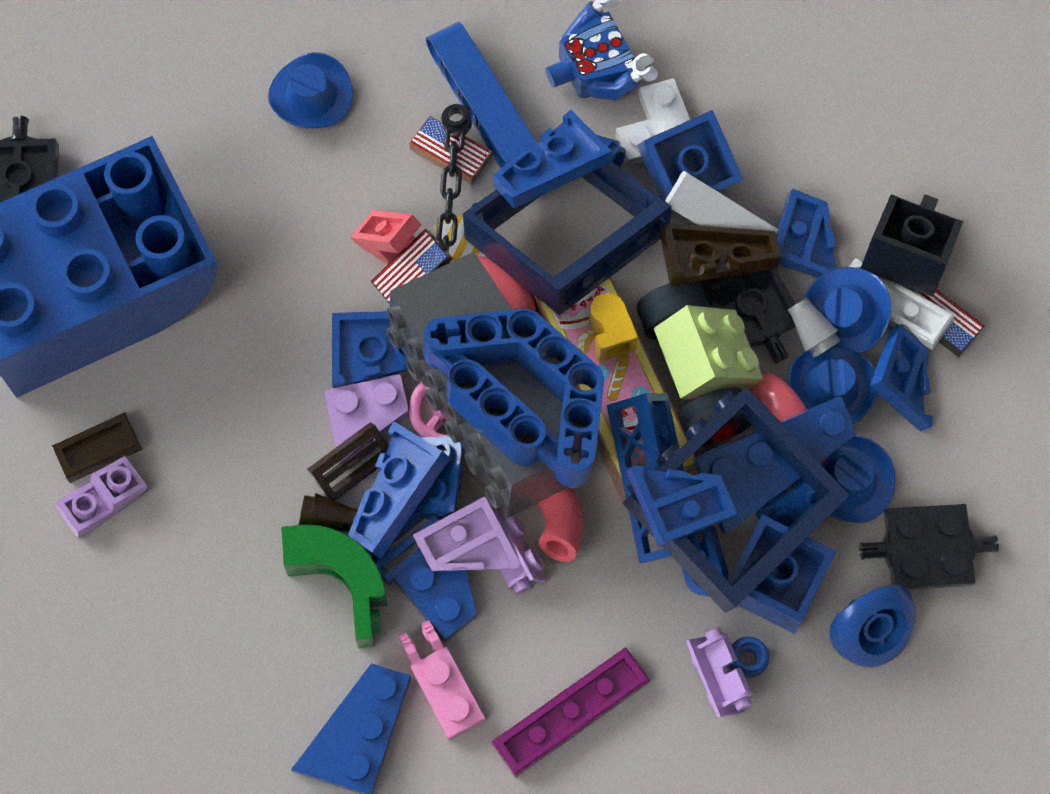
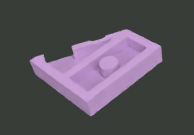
(365, 402)
(467, 541)

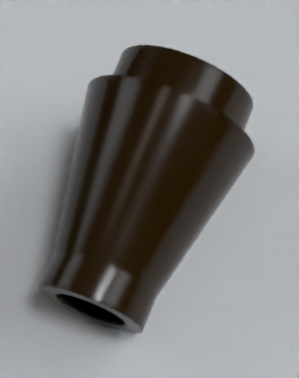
(326, 513)

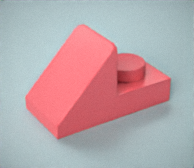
(386, 233)

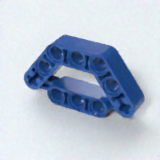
(464, 364)

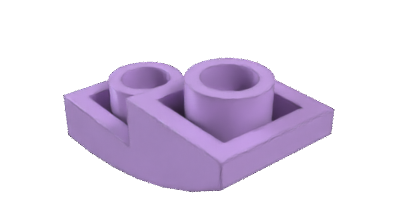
(102, 498)

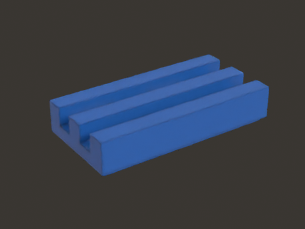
(402, 547)

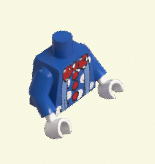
(598, 57)

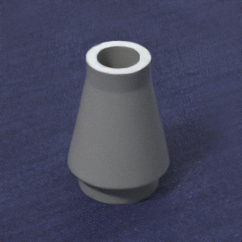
(813, 327)

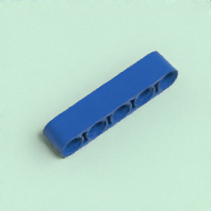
(480, 93)

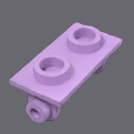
(529, 558)
(725, 690)

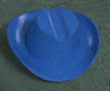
(311, 91)
(854, 304)
(833, 375)
(866, 475)
(875, 626)

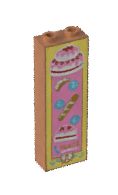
(623, 378)

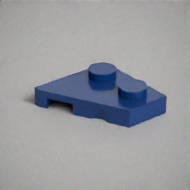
(680, 502)

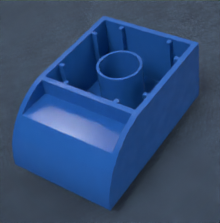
(95, 265)

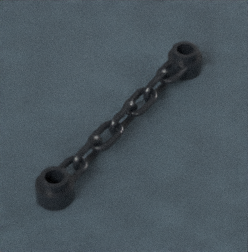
(452, 129)

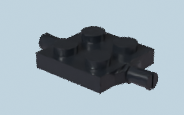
(26, 160)
(760, 302)
(929, 546)

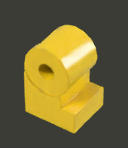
(613, 325)

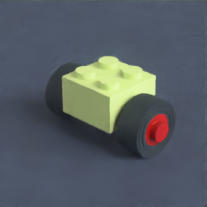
(703, 352)

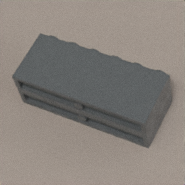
(461, 290)

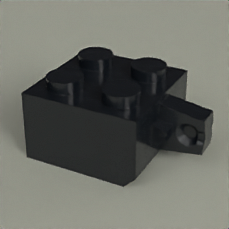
(912, 244)

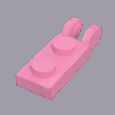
(443, 684)

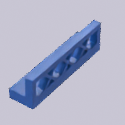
(657, 434)

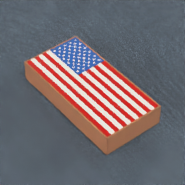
(430, 144)

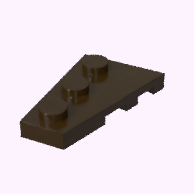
(711, 252)

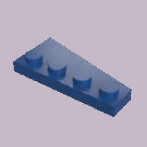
(363, 348)

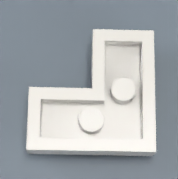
(663, 110)

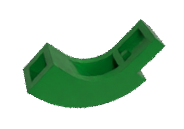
(332, 553)

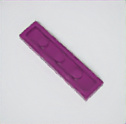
(570, 712)

